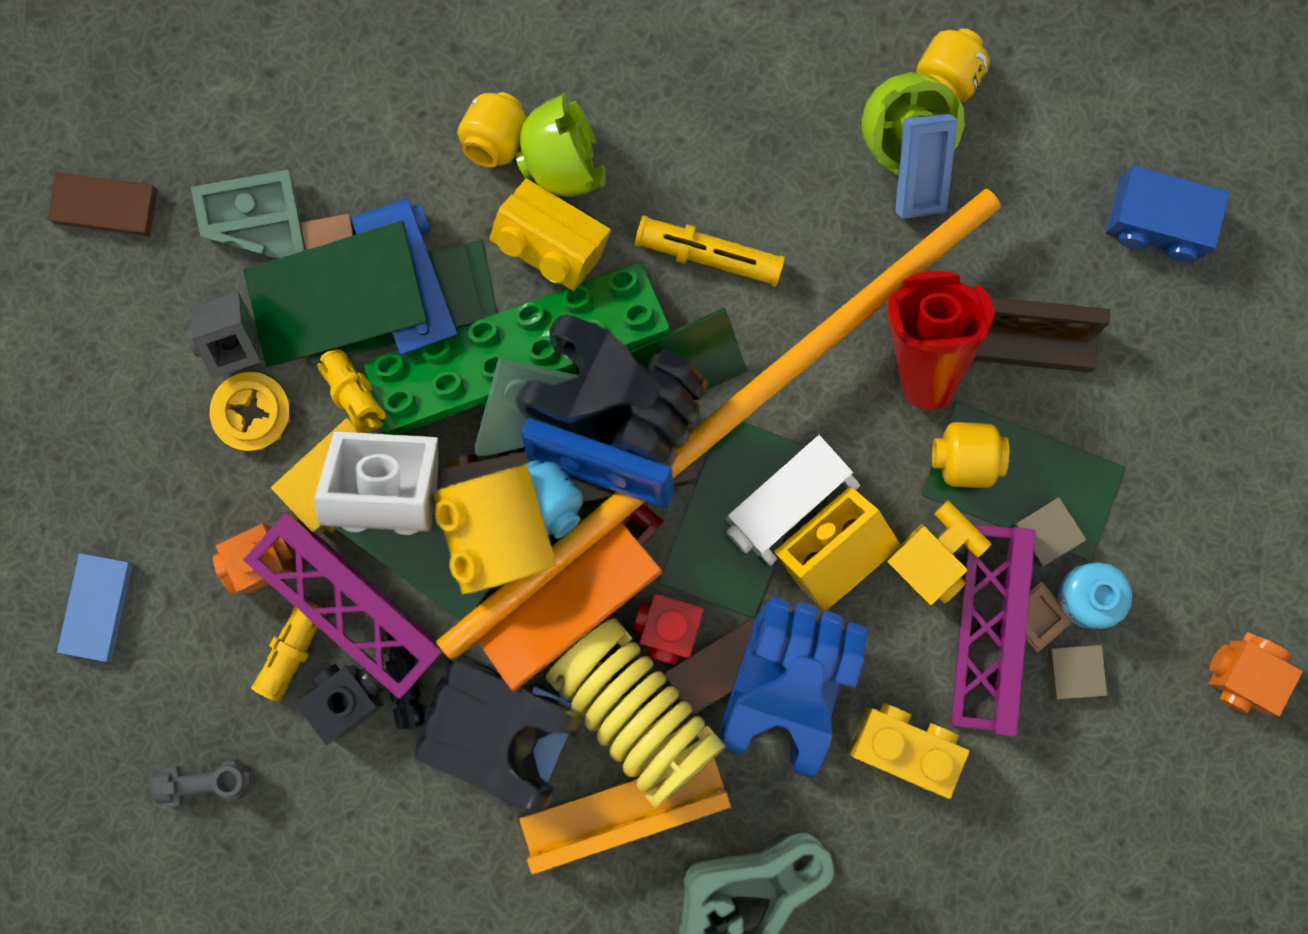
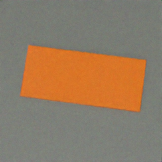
(569, 606)

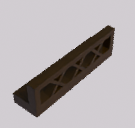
(1039, 335)

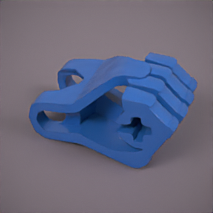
(793, 679)

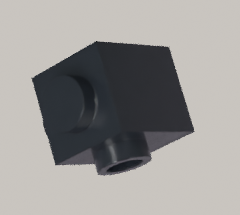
(340, 701)

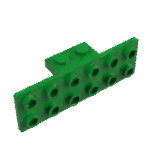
(460, 370)

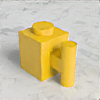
(929, 561)

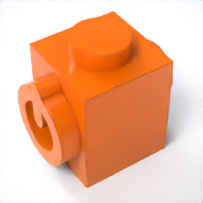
(237, 574)
(1254, 675)

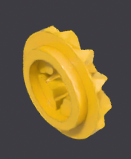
(239, 392)

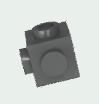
(224, 335)

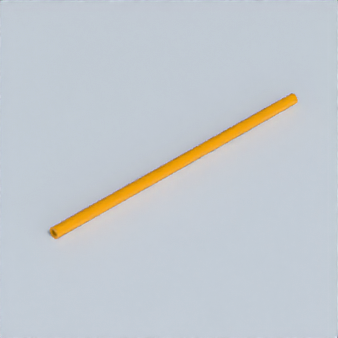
(728, 416)

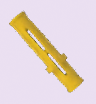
(652, 235)

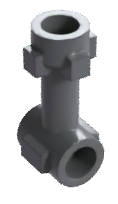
(228, 782)

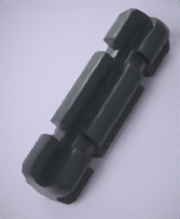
(408, 712)

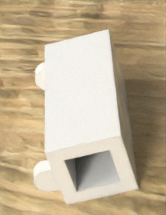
(787, 498)

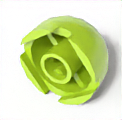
(903, 98)
(559, 149)

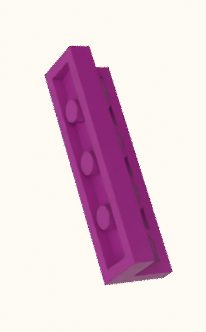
(358, 589)
(1012, 632)

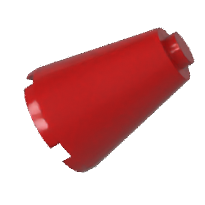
(936, 334)

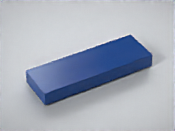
(599, 463)

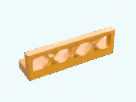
(615, 818)

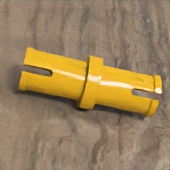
(351, 391)
(286, 655)

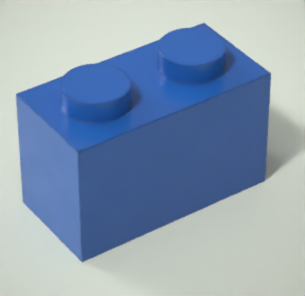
(1167, 214)

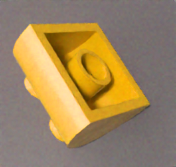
(494, 529)

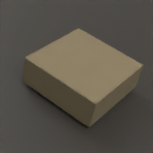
(1054, 532)
(1077, 672)

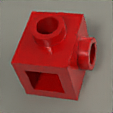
(668, 627)

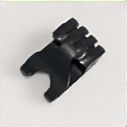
(615, 395)
(490, 733)

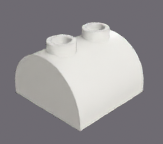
(378, 482)

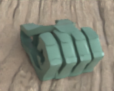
(759, 874)

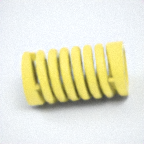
(627, 733)

